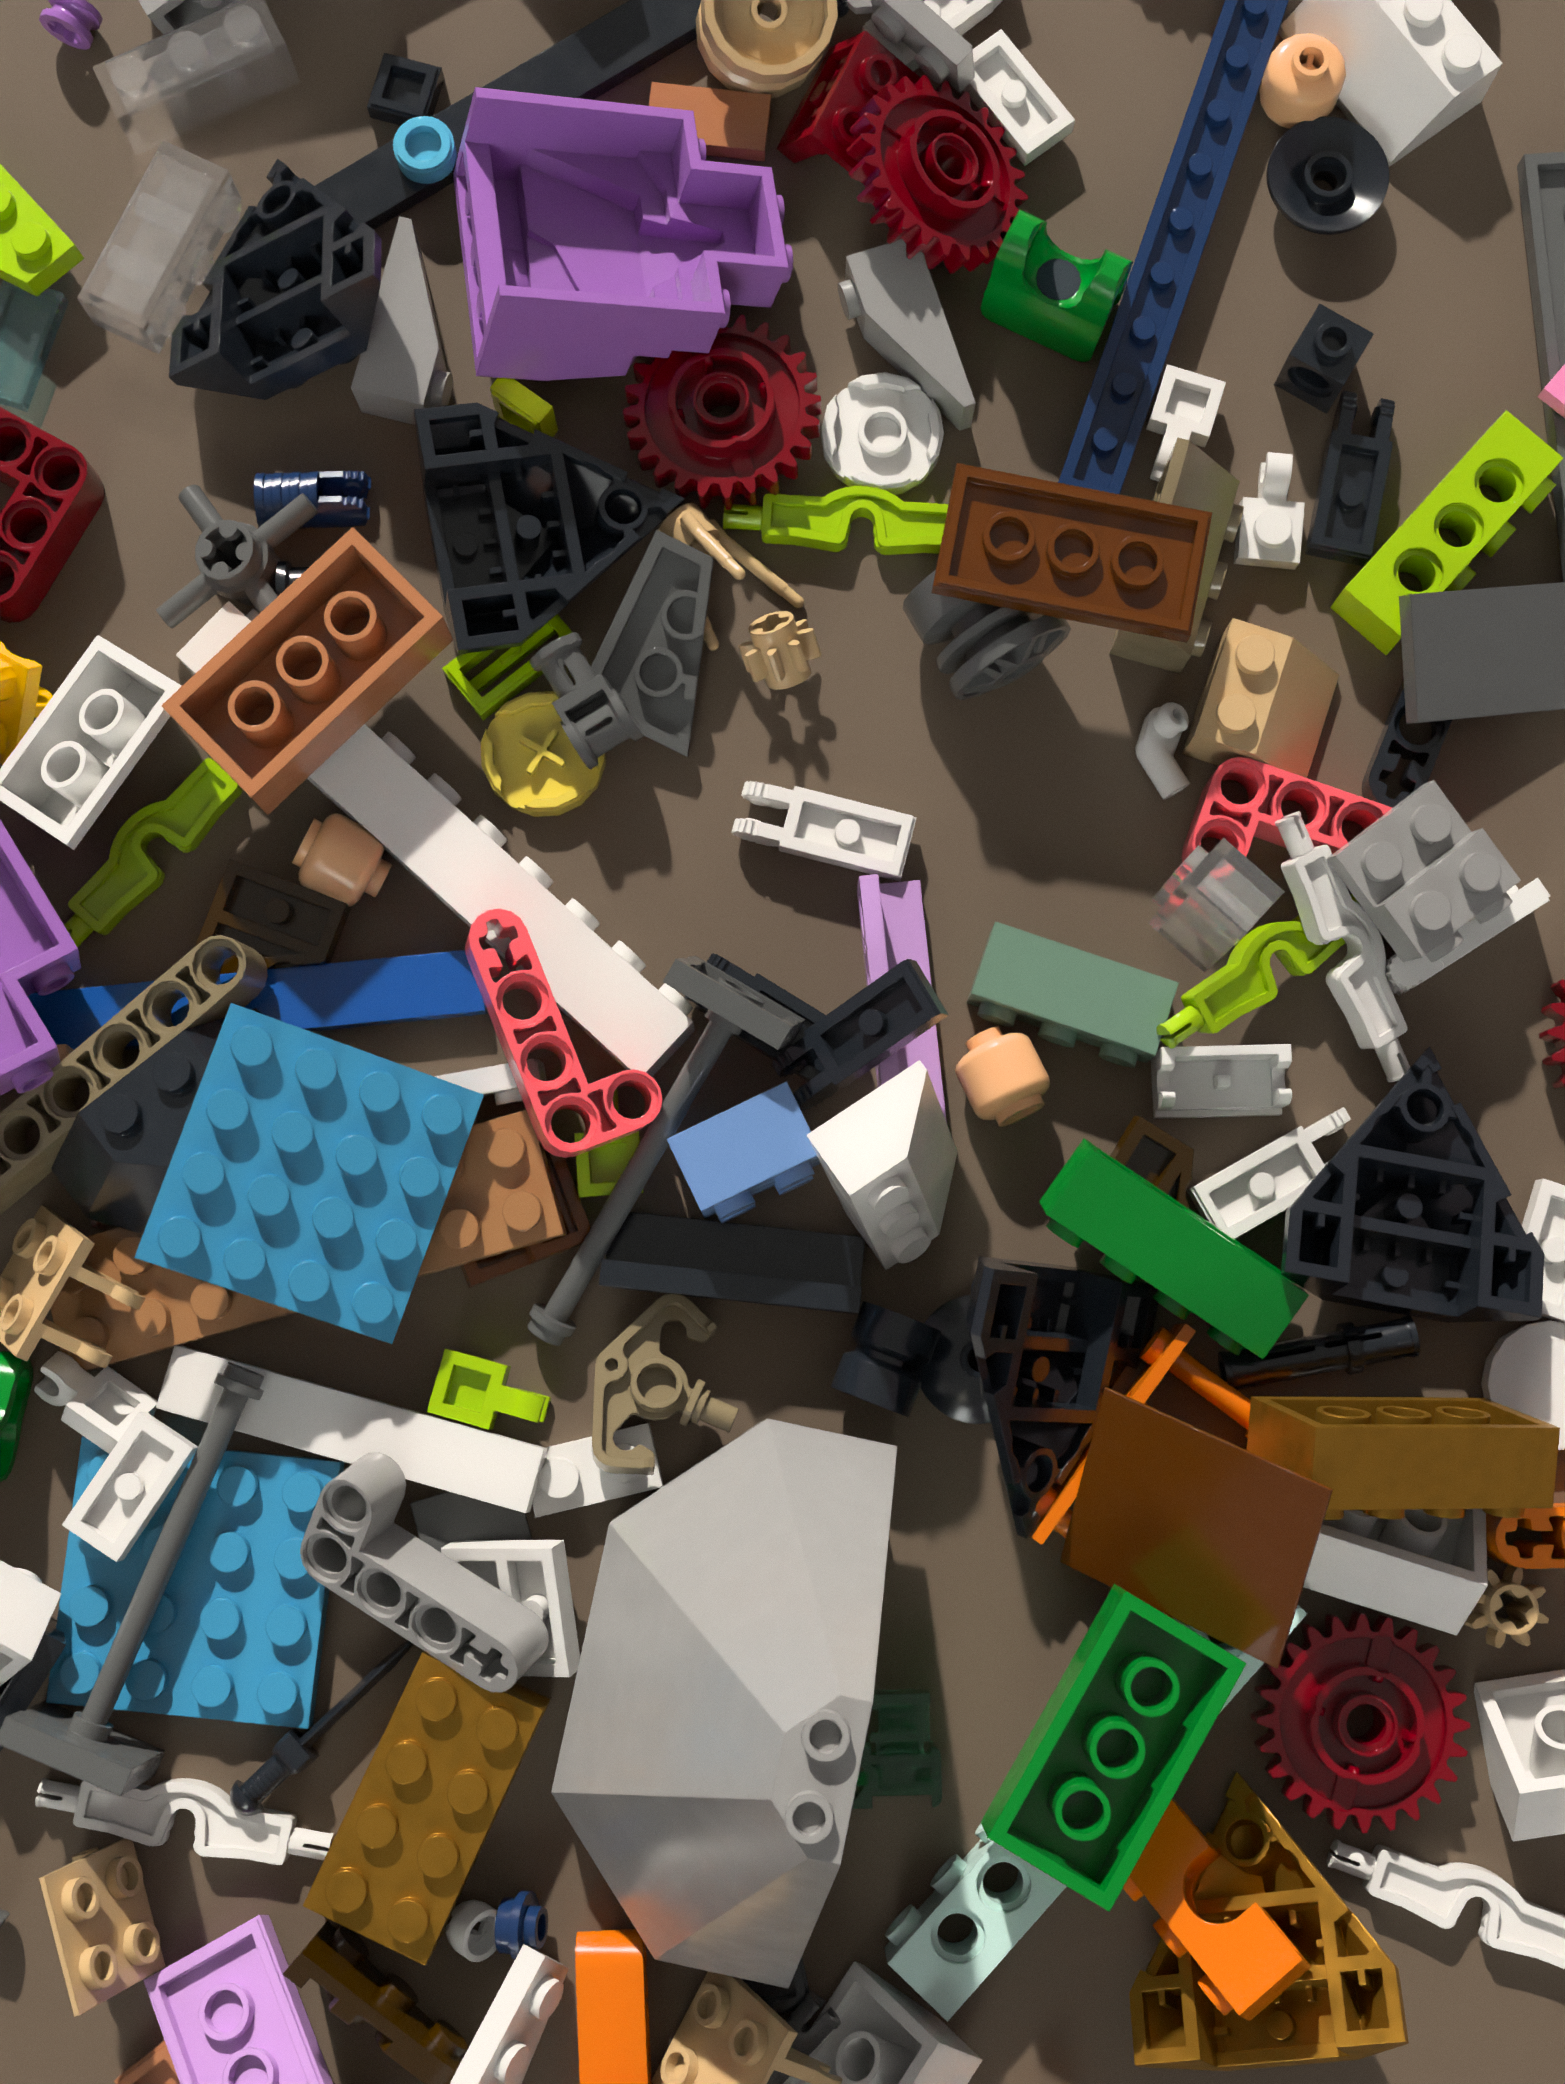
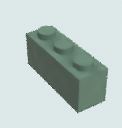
(1071, 995)

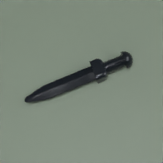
(295, 1751)

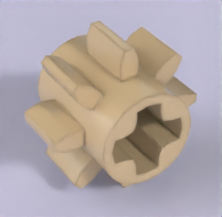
(780, 650)
(1522, 1611)

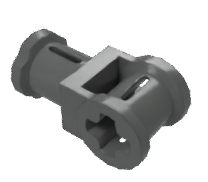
(589, 710)

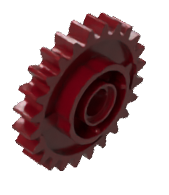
(935, 173)
(730, 452)
(1408, 1732)

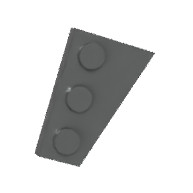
(658, 640)

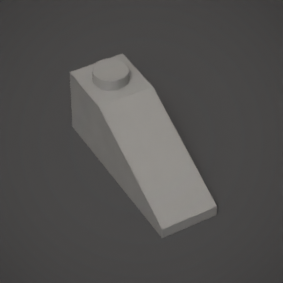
(907, 324)
(404, 350)

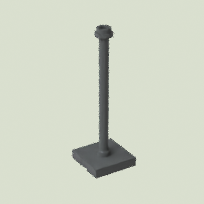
(730, 1010)
(85, 1741)

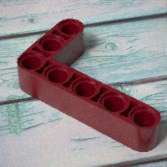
(36, 503)

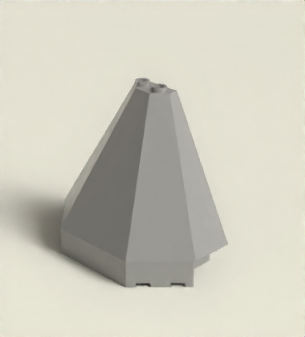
(732, 1695)

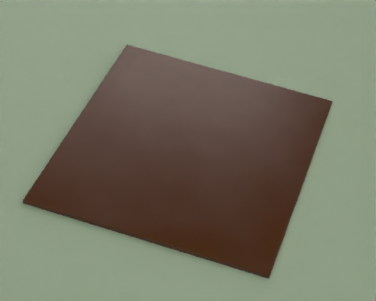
(1195, 1526)

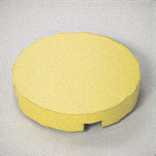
(533, 759)

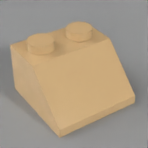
(1261, 701)

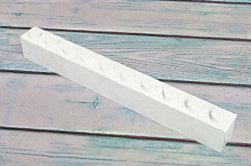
(473, 874)

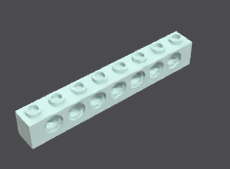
(949, 1971)

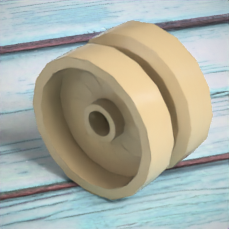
(762, 54)

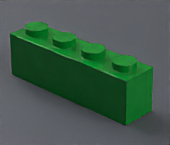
(1172, 1250)

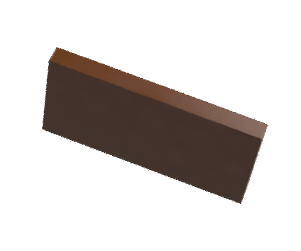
(1072, 553)

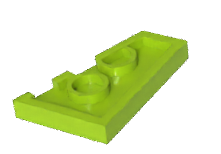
(31, 243)

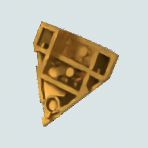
(1333, 2013)

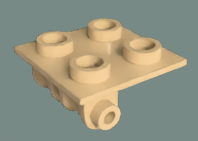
(102, 1924)

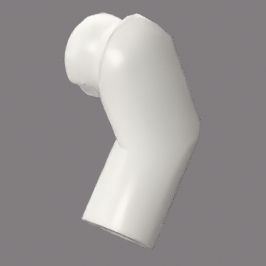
(1157, 748)

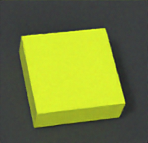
(523, 407)

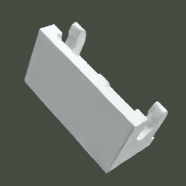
(1220, 1081)

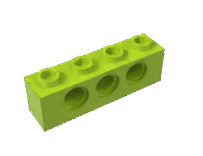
(1505, 458)

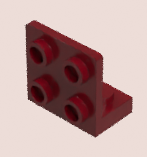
(841, 87)

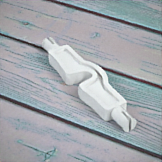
(1360, 977)
(149, 1814)
(1442, 1892)

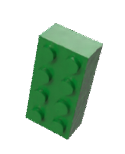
(1111, 1747)

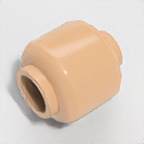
(1302, 80)
(341, 859)
(1002, 1076)

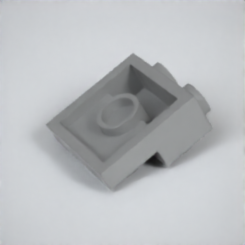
(1424, 875)

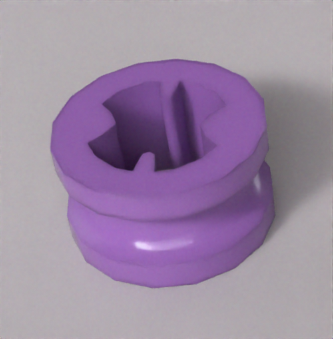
(71, 22)

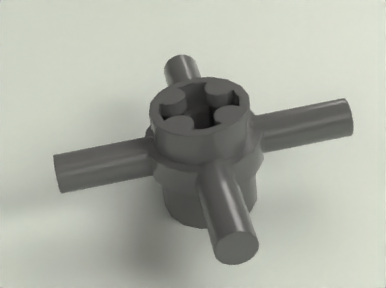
(229, 545)

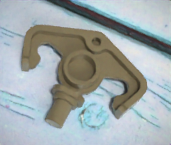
(643, 1382)

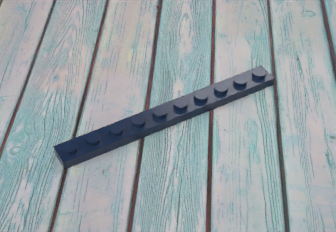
(1172, 245)

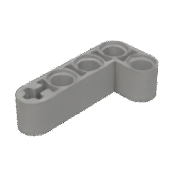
(412, 1586)

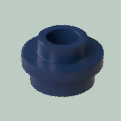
(519, 1923)

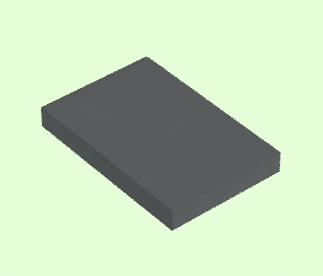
(1483, 652)

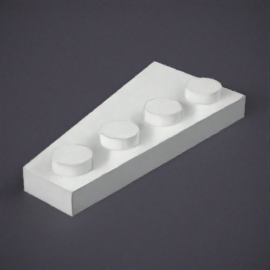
(514, 2021)

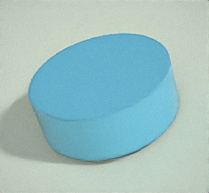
(425, 149)

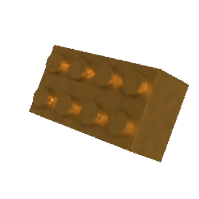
(1410, 1453)
(425, 1808)

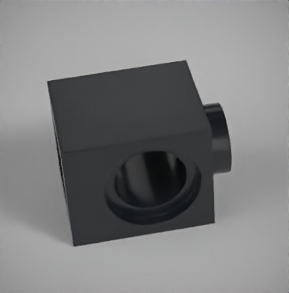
(1323, 358)

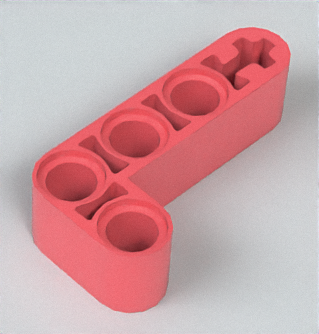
(1266, 790)
(548, 1032)

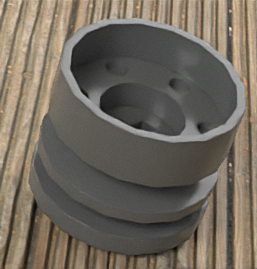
(988, 642)

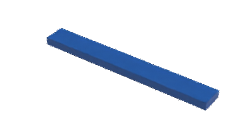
(302, 996)

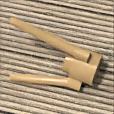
(696, 530)

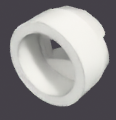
(469, 1942)

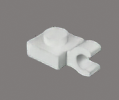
(1183, 409)
(1269, 524)
(95, 1405)

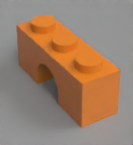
(1243, 1959)

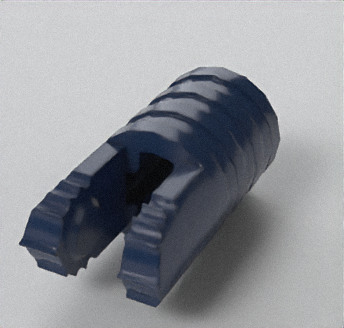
(333, 493)

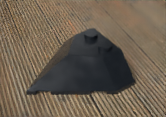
(283, 296)
(520, 522)
(129, 1133)
(1415, 1217)
(1044, 1355)

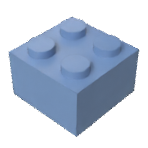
(746, 1153)

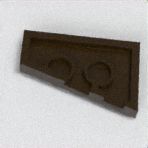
(388, 2003)

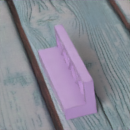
(890, 933)

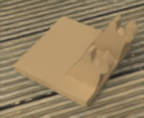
(42, 1260)
(735, 2040)

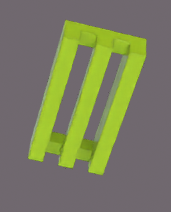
(512, 685)

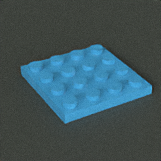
(309, 1174)
(240, 1610)

